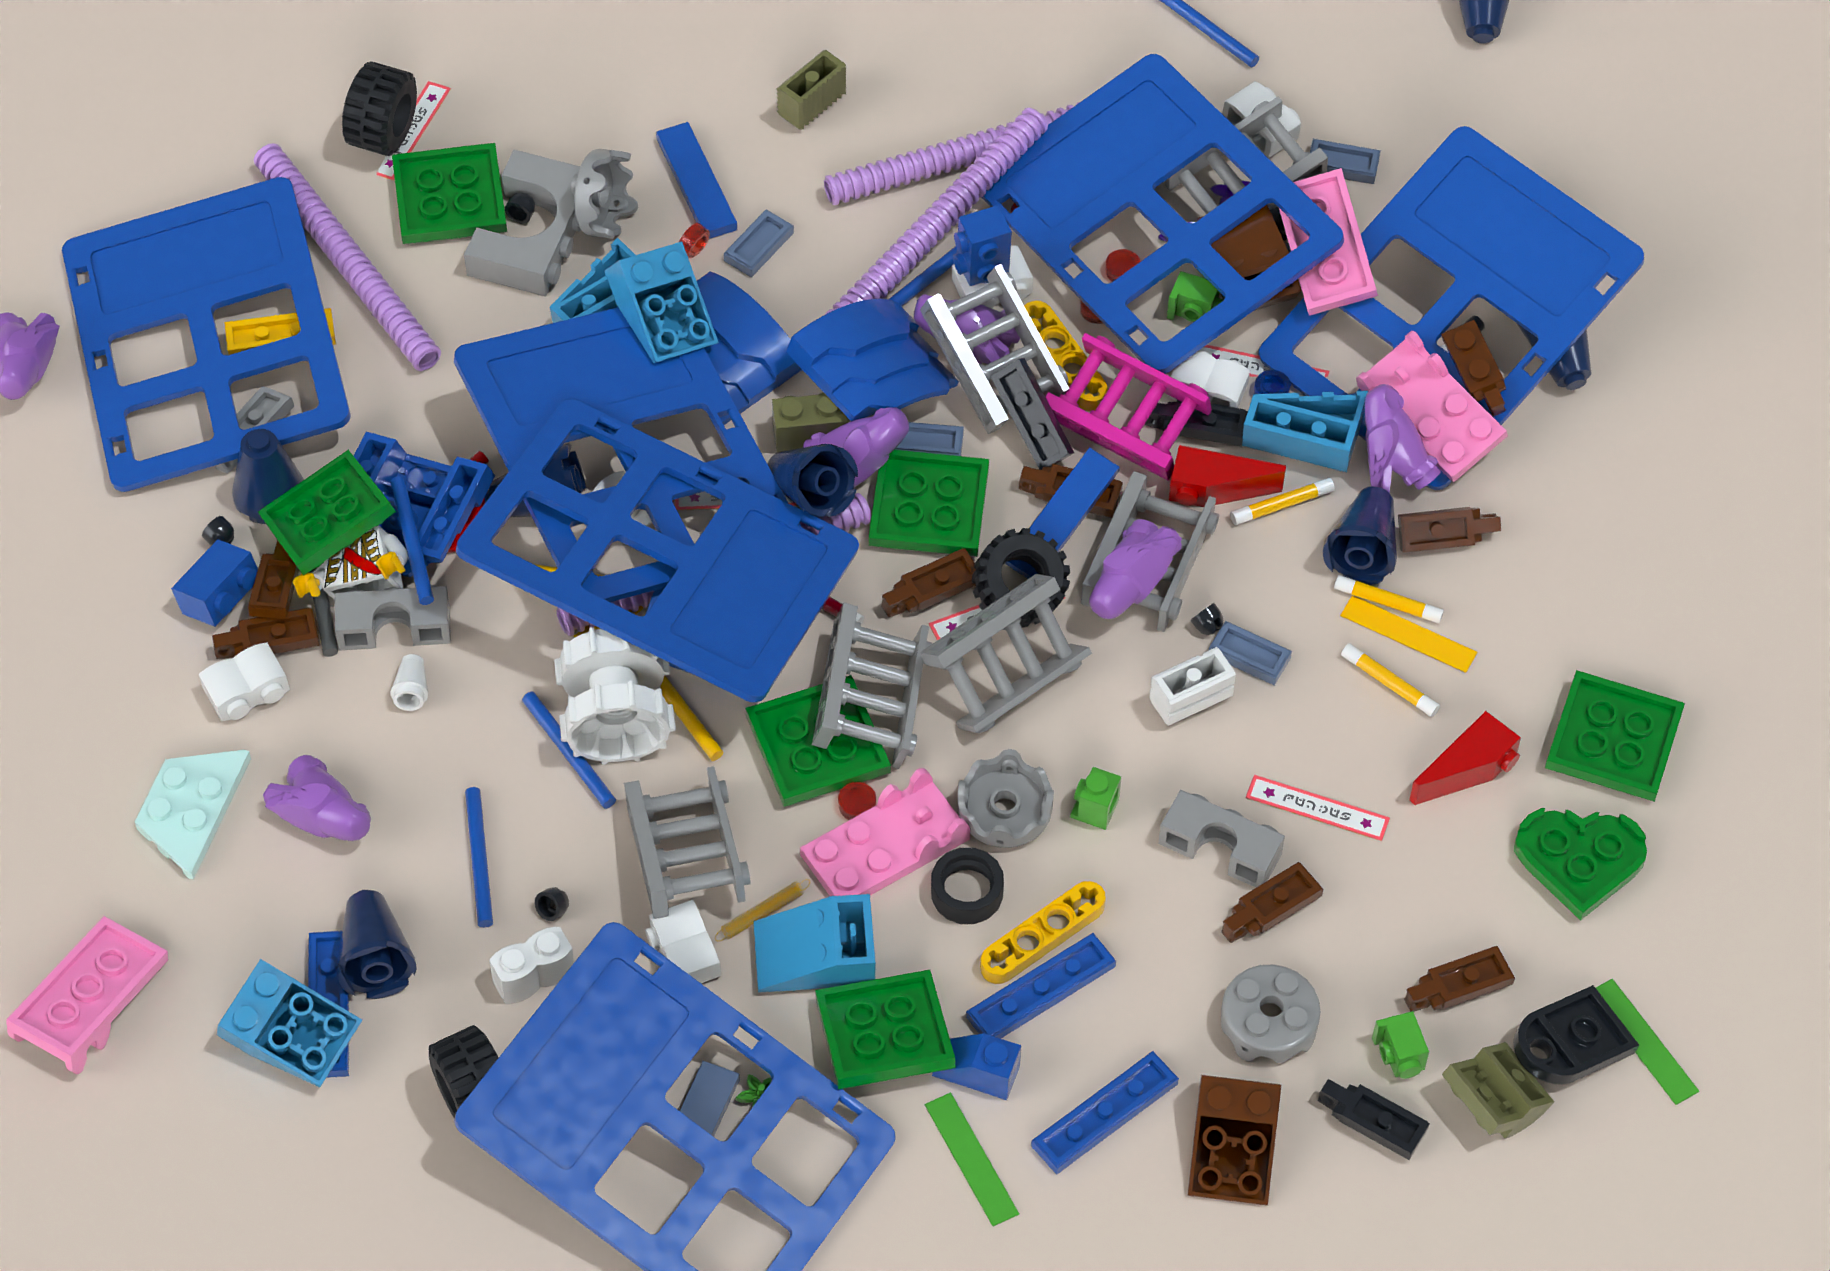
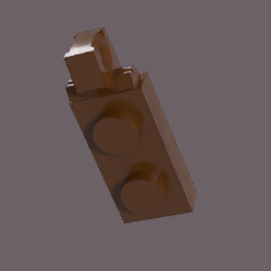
(1476, 365)
(1048, 480)
(1444, 528)
(930, 584)
(273, 585)
(282, 635)
(1272, 902)
(1460, 981)

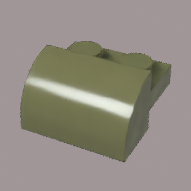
(1498, 1090)

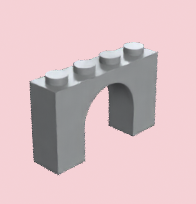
(535, 260)

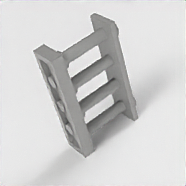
(1262, 116)
(959, 346)
(1137, 499)
(978, 633)
(837, 692)
(656, 861)

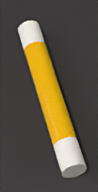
(1282, 501)
(1389, 599)
(1390, 680)

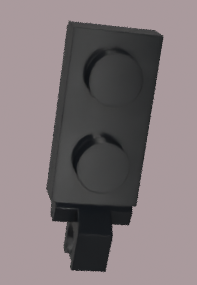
(1221, 425)
(1375, 1117)

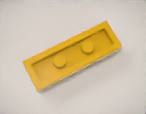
(263, 330)

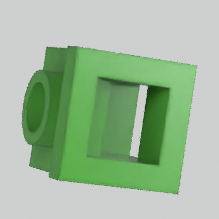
(1192, 297)
(1096, 798)
(1401, 1044)

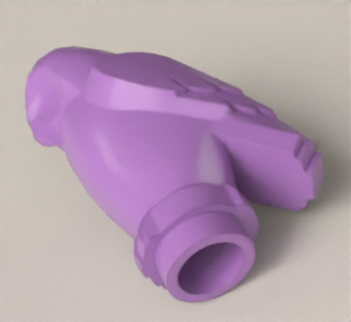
(972, 321)
(24, 352)
(867, 439)
(1394, 442)
(1134, 568)
(317, 802)

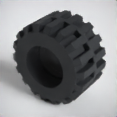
(379, 108)
(1022, 547)
(460, 1064)

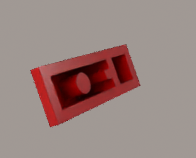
(1221, 476)
(1469, 761)

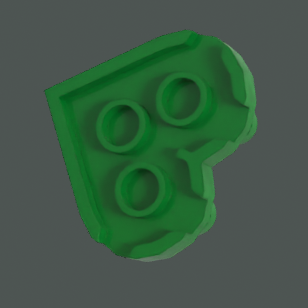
(1580, 857)

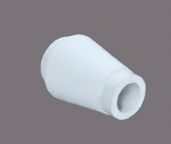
(410, 685)

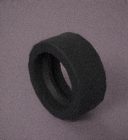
(974, 860)

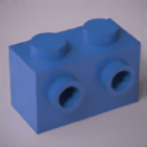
(982, 244)
(215, 583)

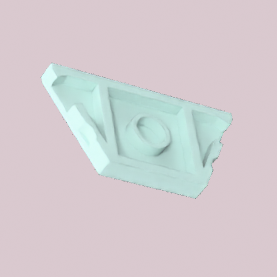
(190, 804)

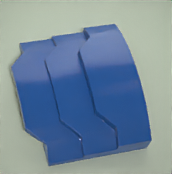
(750, 345)
(870, 358)
(438, 492)

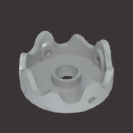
(599, 189)
(1010, 779)
(1263, 1035)

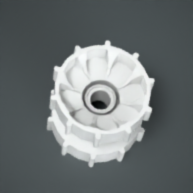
(612, 698)

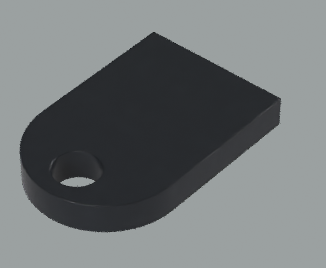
(1576, 1035)

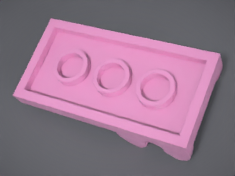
(1345, 273)
(1443, 412)
(887, 840)
(86, 993)

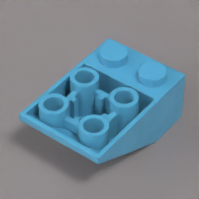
(662, 302)
(816, 945)
(287, 1025)

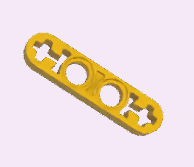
(1068, 353)
(1039, 928)

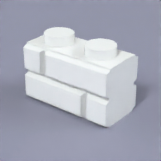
(1192, 686)

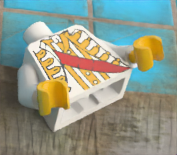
(366, 565)

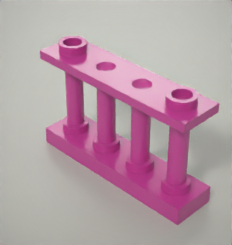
(1126, 440)

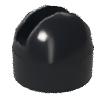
(520, 207)
(218, 529)
(1208, 620)
(548, 899)

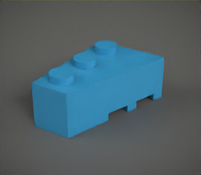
(593, 291)
(1306, 427)

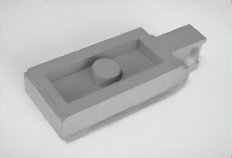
(262, 408)

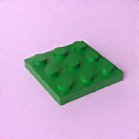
(448, 193)
(929, 502)
(326, 512)
(1615, 735)
(798, 768)
(884, 1029)

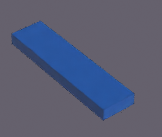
(696, 179)
(1071, 503)
(323, 979)
(1041, 988)
(1104, 1112)

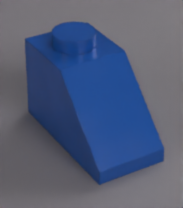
(984, 1064)

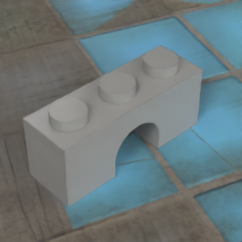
(364, 612)
(1197, 821)

